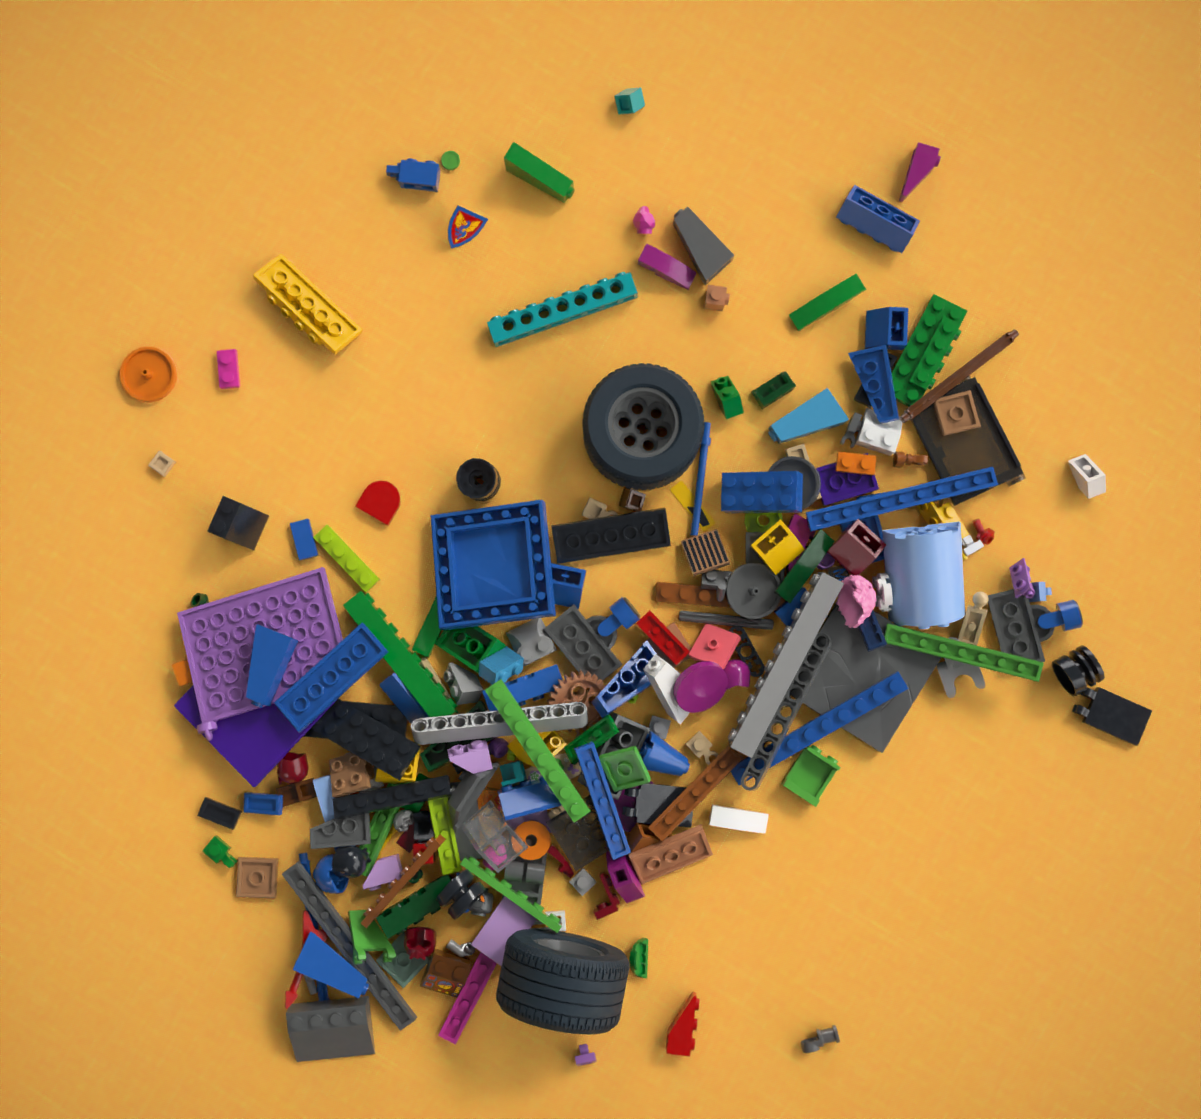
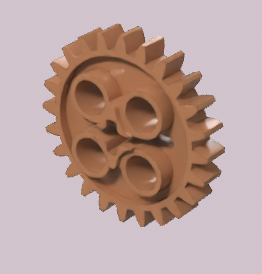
(564, 693)

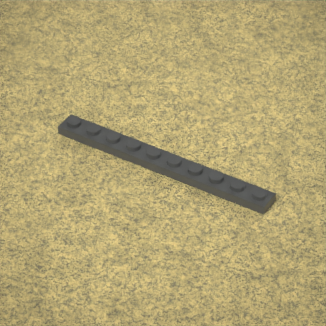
(341, 936)

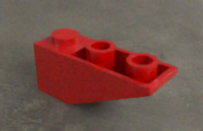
(681, 1029)

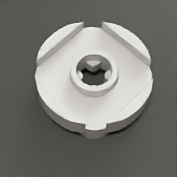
(884, 592)

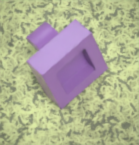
(585, 1057)

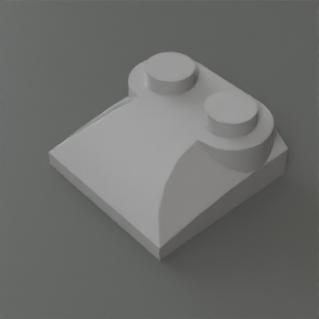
(531, 641)

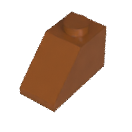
(641, 837)

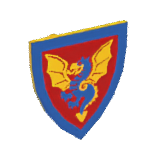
(464, 226)

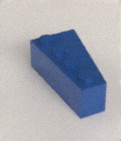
(626, 683)
(530, 686)

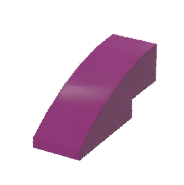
(666, 267)

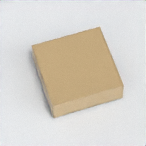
(162, 463)

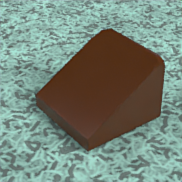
(632, 499)

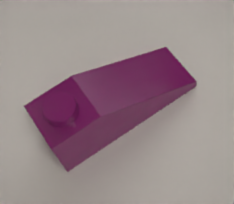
(921, 164)

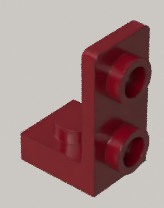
(604, 908)

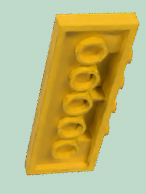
(306, 305)

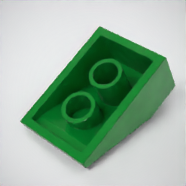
(469, 645)

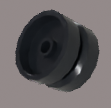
(458, 891)

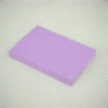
(499, 927)

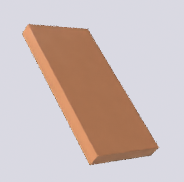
(670, 854)

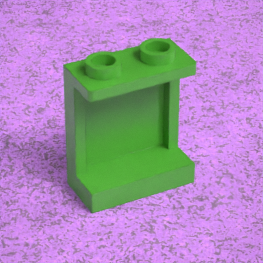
(810, 774)

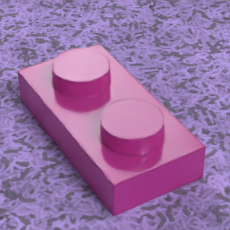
(228, 369)

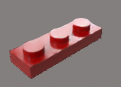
(662, 637)

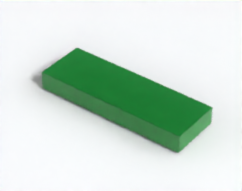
(598, 734)

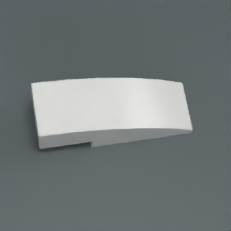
(738, 819)

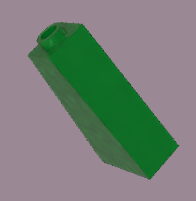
(538, 173)

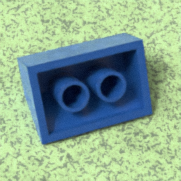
(526, 798)

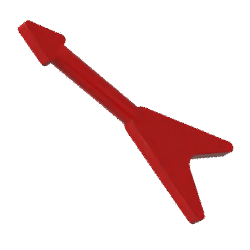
(307, 926)

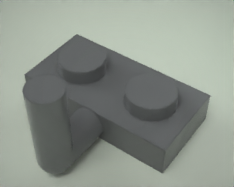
(716, 581)

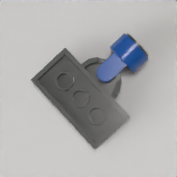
(1024, 626)
(590, 640)

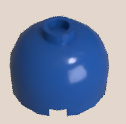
(326, 879)

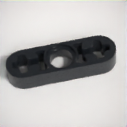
(753, 652)

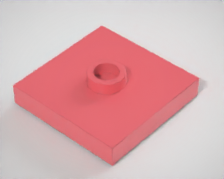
(714, 645)

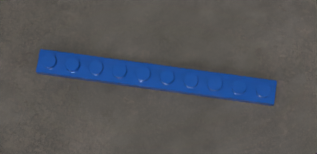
(901, 499)
(829, 721)

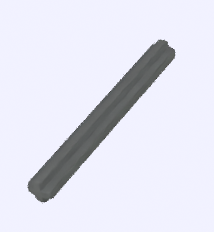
(727, 620)

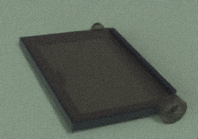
(969, 449)

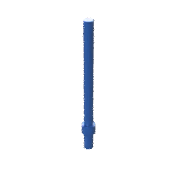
(706, 441)

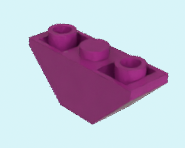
(624, 878)

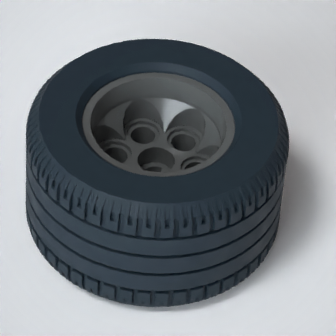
(651, 389)
(562, 981)

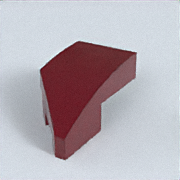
(565, 866)

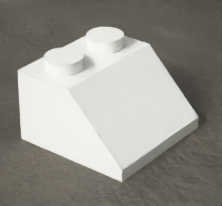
(879, 436)

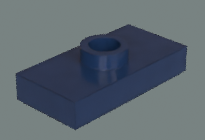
(872, 633)

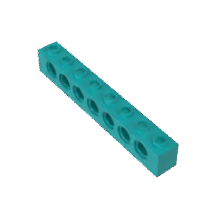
(573, 312)

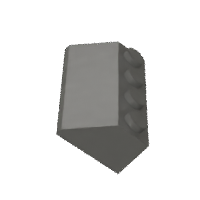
(629, 735)

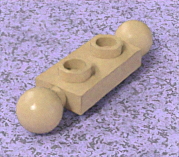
(974, 619)

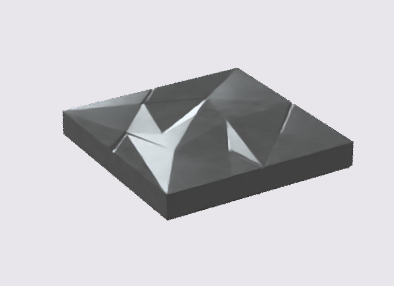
(852, 669)

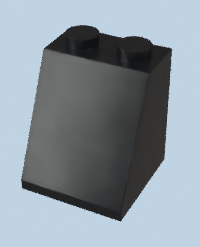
(238, 523)

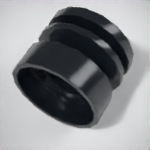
(467, 479)
(1078, 670)

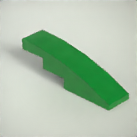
(827, 302)

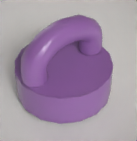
(207, 728)
(498, 747)

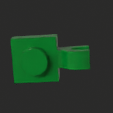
(218, 851)

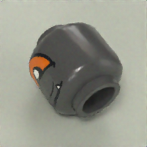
(483, 904)

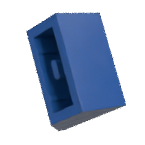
(886, 327)
(567, 585)

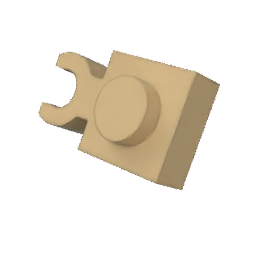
(596, 509)
(700, 746)

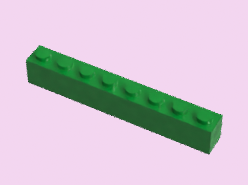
(400, 658)

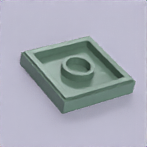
(402, 968)

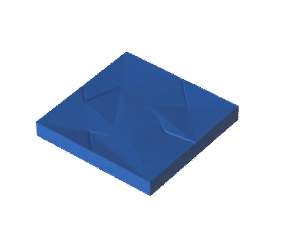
(492, 565)

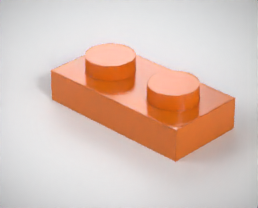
(855, 463)

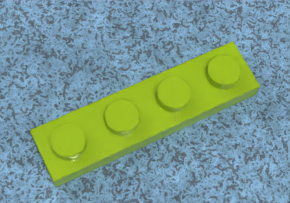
(346, 558)
(442, 824)

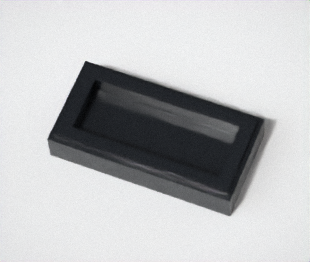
(219, 813)

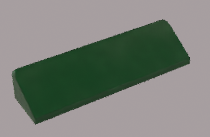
(804, 566)

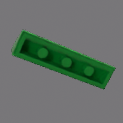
(429, 632)

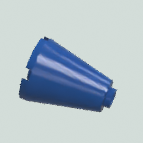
(662, 757)

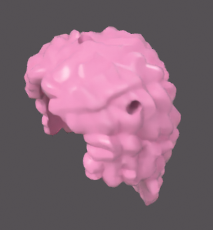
(856, 600)

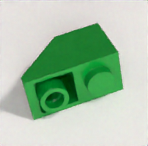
(727, 397)

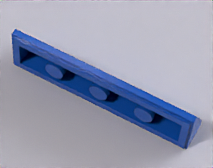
(402, 698)

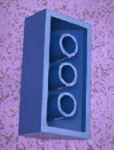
(878, 219)

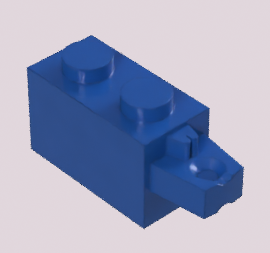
(416, 174)

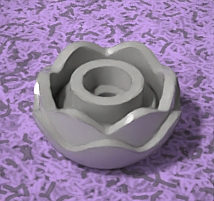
(403, 820)

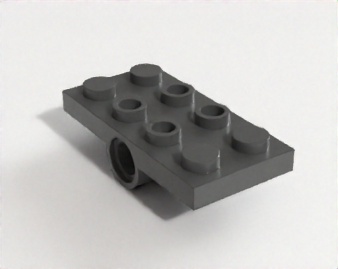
(527, 874)

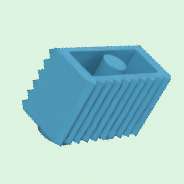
(501, 665)

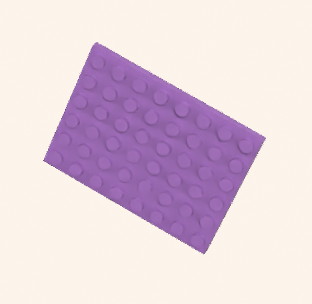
(222, 634)

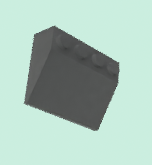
(330, 1028)

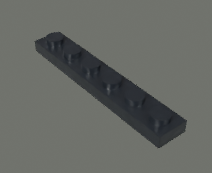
(392, 797)

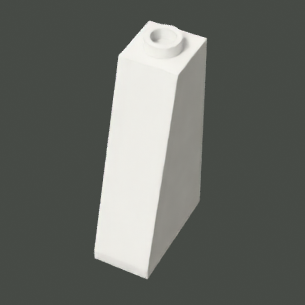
(663, 678)

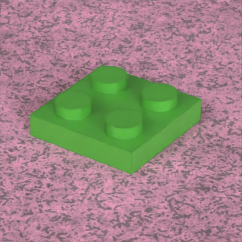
(625, 768)

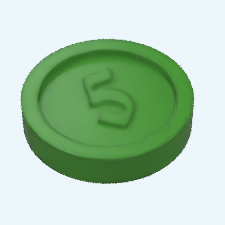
(450, 160)

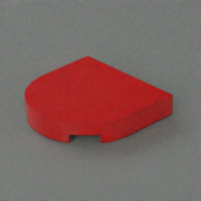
(380, 501)

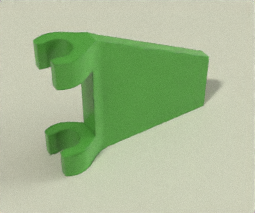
(368, 938)

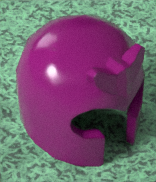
(737, 674)

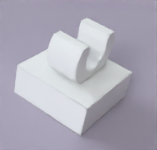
(970, 546)

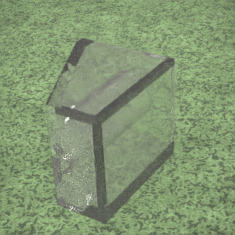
(493, 836)

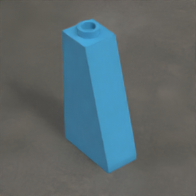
(809, 418)

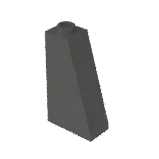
(702, 245)

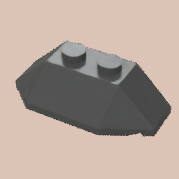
(467, 793)

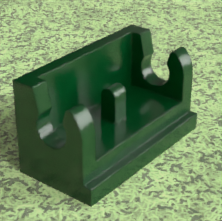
(773, 389)

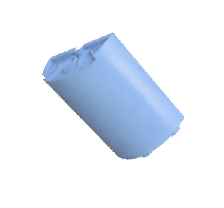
(925, 574)

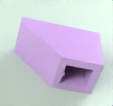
(472, 757)
(383, 872)

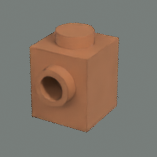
(716, 298)

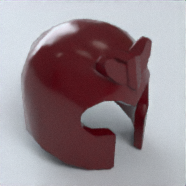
(292, 768)
(419, 942)

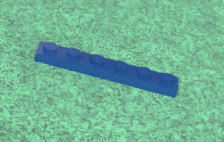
(602, 800)

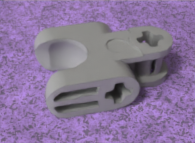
(951, 669)

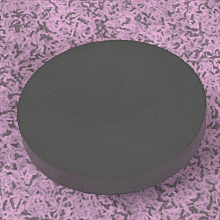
(811, 477)
(752, 590)

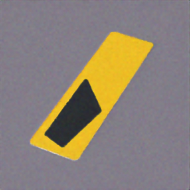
(686, 498)

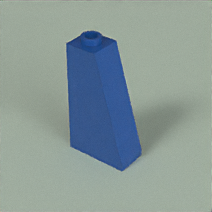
(268, 664)
(327, 966)

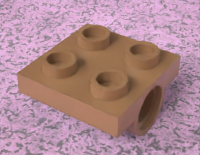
(350, 775)

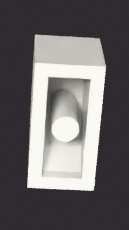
(1088, 476)

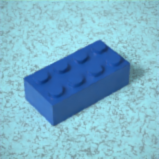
(762, 492)

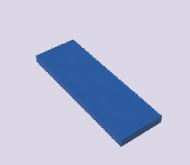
(331, 677)

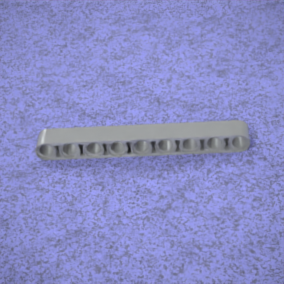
(492, 724)

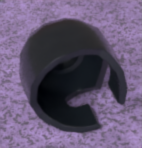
(350, 861)

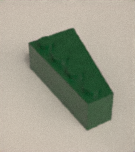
(437, 754)
(413, 907)

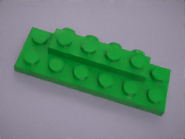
(927, 349)

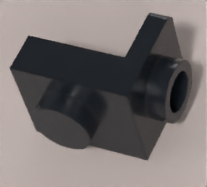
(422, 827)

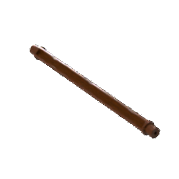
(958, 376)

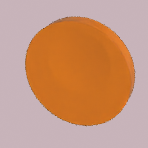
(148, 374)

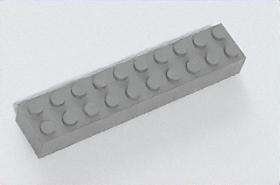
(785, 663)

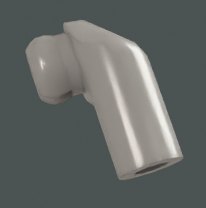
(460, 950)

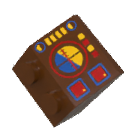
(446, 973)

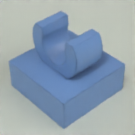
(1040, 592)

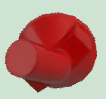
(986, 536)

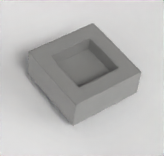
(659, 726)
(583, 881)

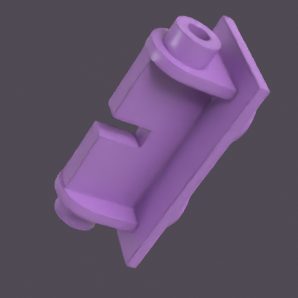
(1021, 579)

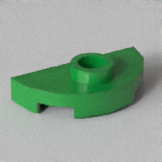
(639, 958)

